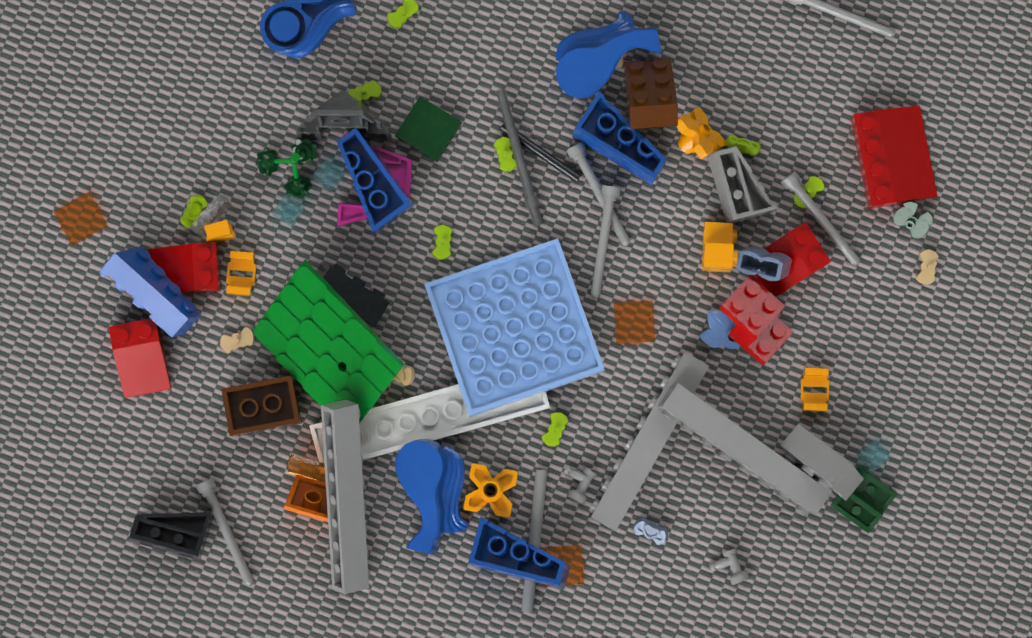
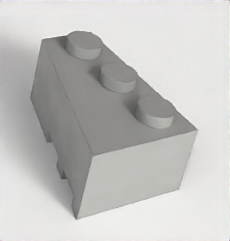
(737, 187)
(821, 461)

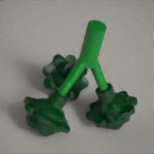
(302, 153)

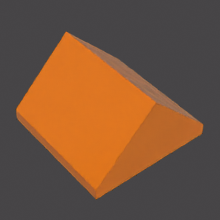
(308, 498)

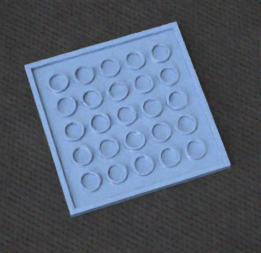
(514, 327)

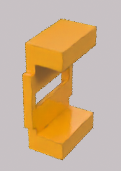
(219, 231)
(241, 262)
(815, 378)

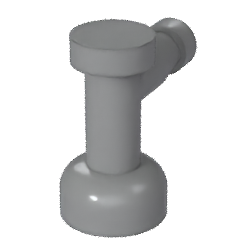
(585, 478)
(730, 560)

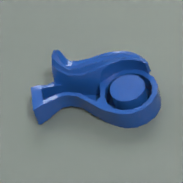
(301, 25)
(592, 55)
(434, 483)

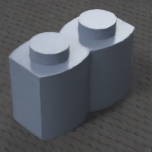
(767, 265)

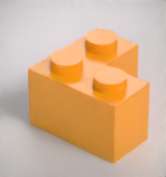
(718, 247)

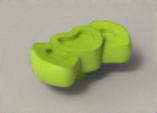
(404, 12)
(367, 91)
(743, 145)
(503, 150)
(812, 186)
(193, 210)
(442, 248)
(554, 433)

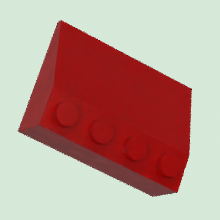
(893, 156)

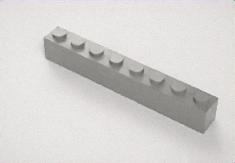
(645, 447)
(744, 449)
(345, 496)

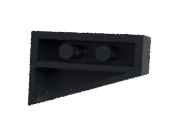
(366, 303)
(174, 533)

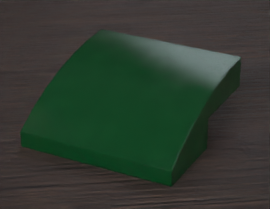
(428, 129)
(867, 501)

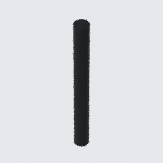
(546, 156)

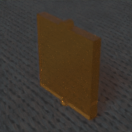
(80, 218)
(634, 322)
(306, 467)
(573, 557)

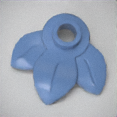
(719, 326)

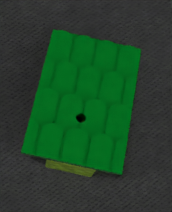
(326, 343)

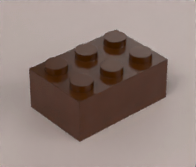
(650, 93)
(261, 406)

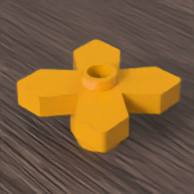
(697, 135)
(479, 498)

